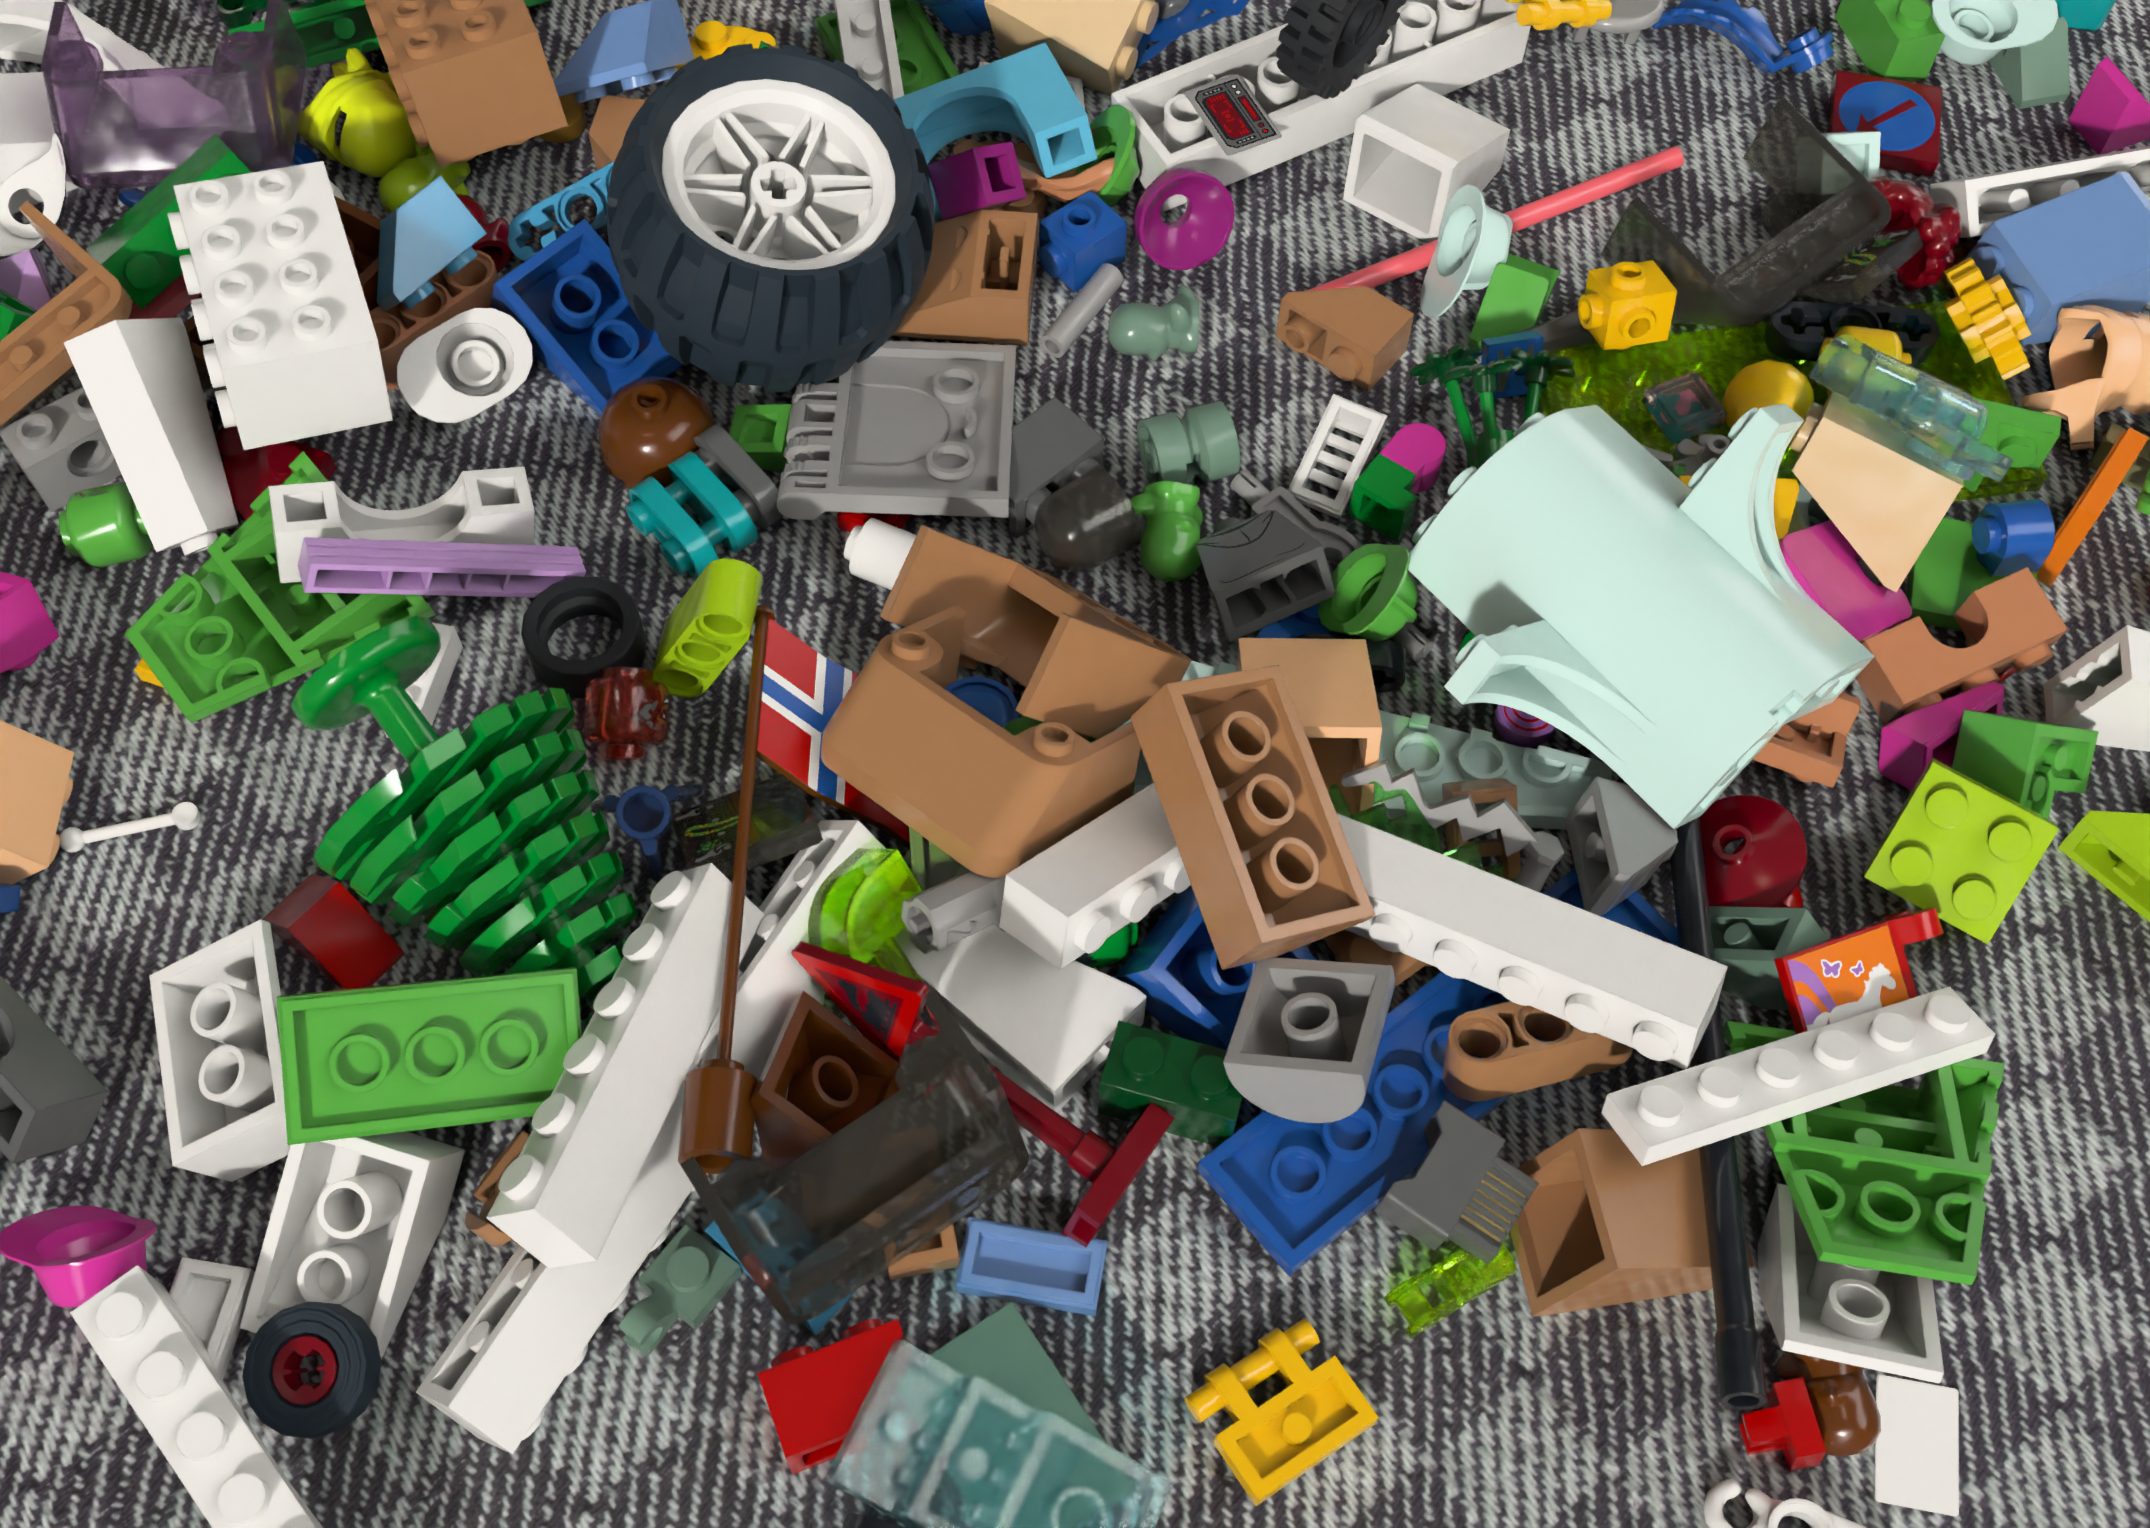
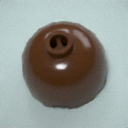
(650, 427)

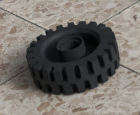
(1333, 41)

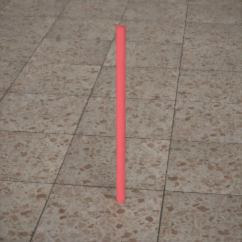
(1522, 217)

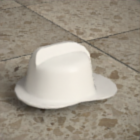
(464, 365)

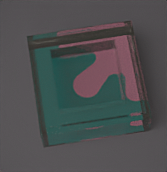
(1684, 407)

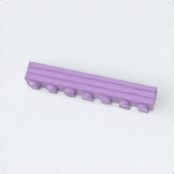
(433, 567)

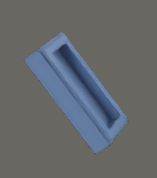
(1030, 1267)

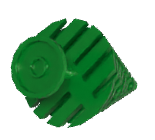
(482, 827)

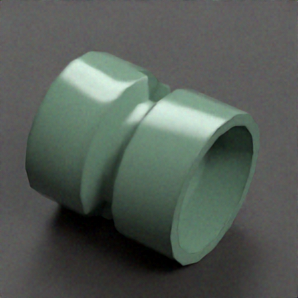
(1196, 445)

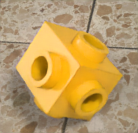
(1627, 305)

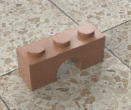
(2003, 627)

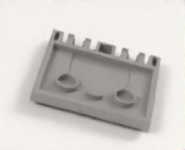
(905, 434)

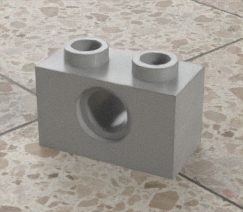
(62, 449)

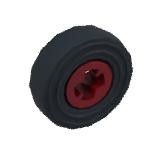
(274, 1370)

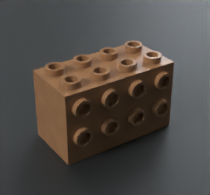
(467, 73)

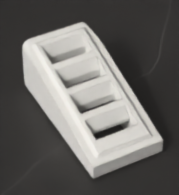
(1350, 418)

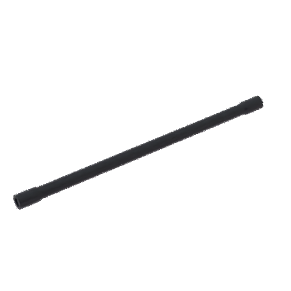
(1736, 1338)

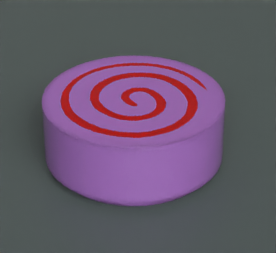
(1521, 728)

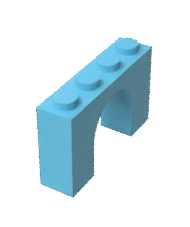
(1012, 96)

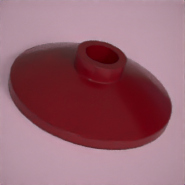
(1769, 862)

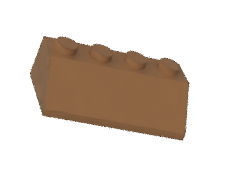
(1250, 814)

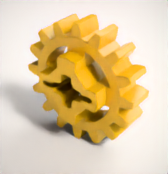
(1987, 318)

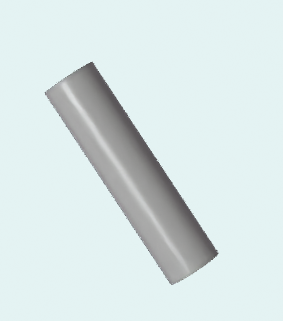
(1081, 310)

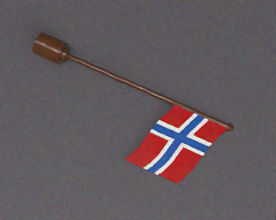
(788, 708)

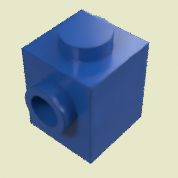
(1081, 240)

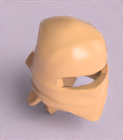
(2097, 371)

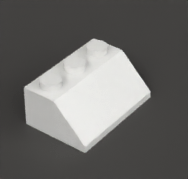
(222, 1055)

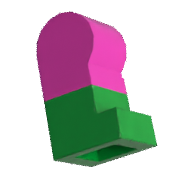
(1388, 487)

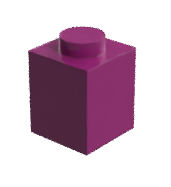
(977, 180)

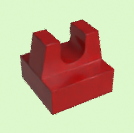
(1785, 1426)

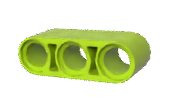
(707, 627)

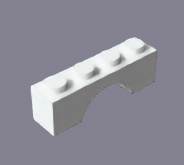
(478, 508)

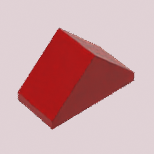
(334, 933)

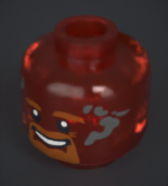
(626, 712)

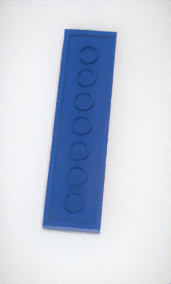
(1313, 1181)

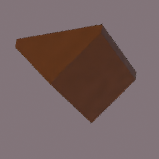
(816, 1081)

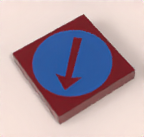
(1901, 110)

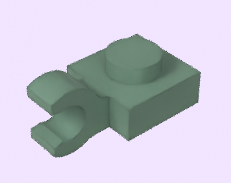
(682, 1284)

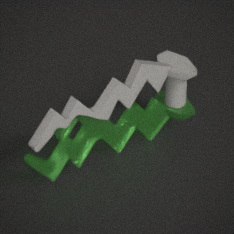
(1424, 818)

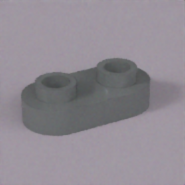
(739, 474)

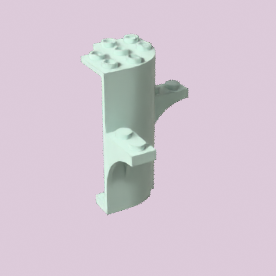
(1632, 604)

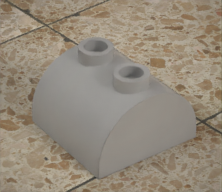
(1309, 1036)

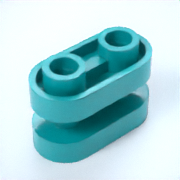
(681, 539)

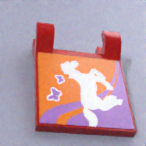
(1854, 970)

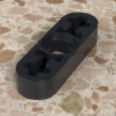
(1914, 327)

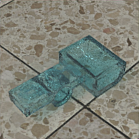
(1933, 412)

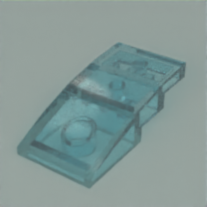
(972, 1456)

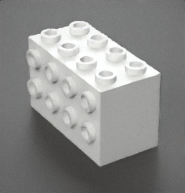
(279, 305)

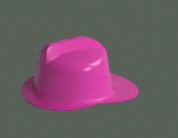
(77, 1249)

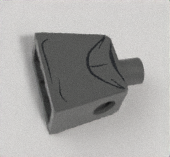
(1263, 571)

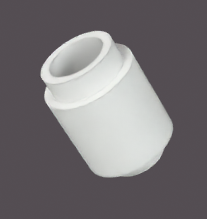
(877, 551)

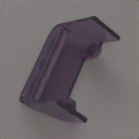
(147, 122)

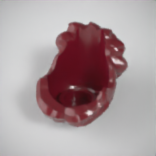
(1936, 224)

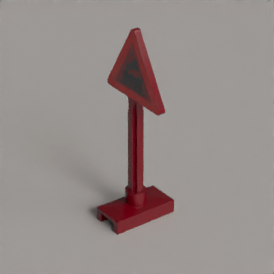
(888, 1014)

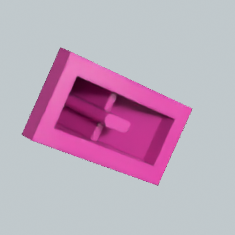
(2111, 111)

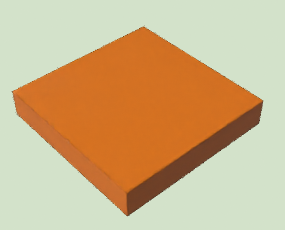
(2091, 503)

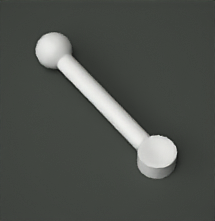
(184, 816)

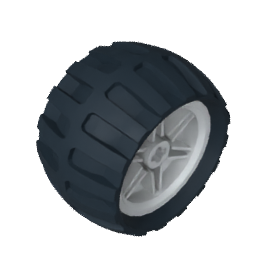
(782, 166)

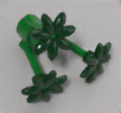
(1461, 363)

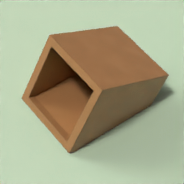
(1610, 1228)

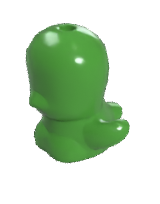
(1170, 529)

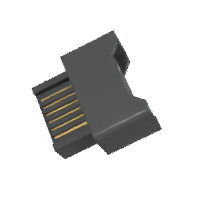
(1459, 1188)

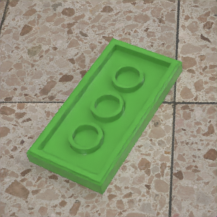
(424, 1053)

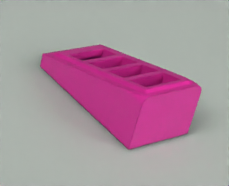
(1931, 733)

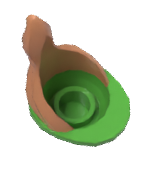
(1108, 176)

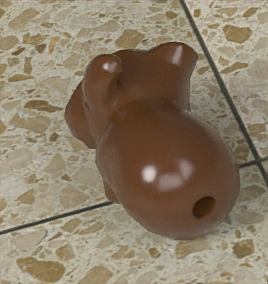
(1840, 1401)

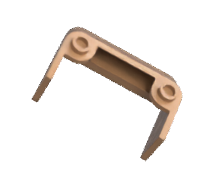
(34, 353)
(1063, 646)
(956, 772)

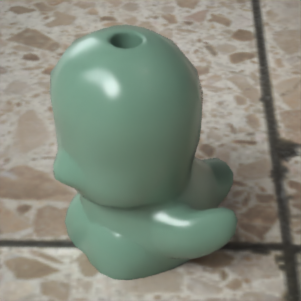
(1154, 329)

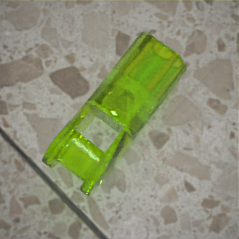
(1458, 1280)

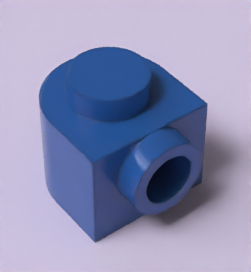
(2013, 536)

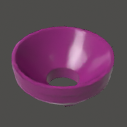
(1198, 232)

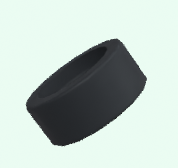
(571, 600)

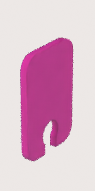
(1831, 576)

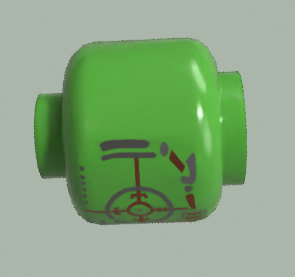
(104, 526)

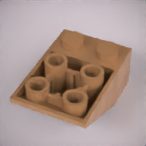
(978, 280)

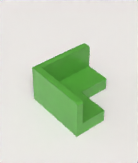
(2024, 757)

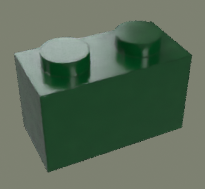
(1176, 1076)

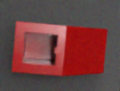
(821, 1391)

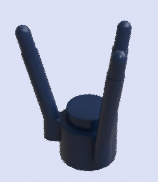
(646, 816)

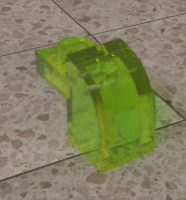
(861, 909)

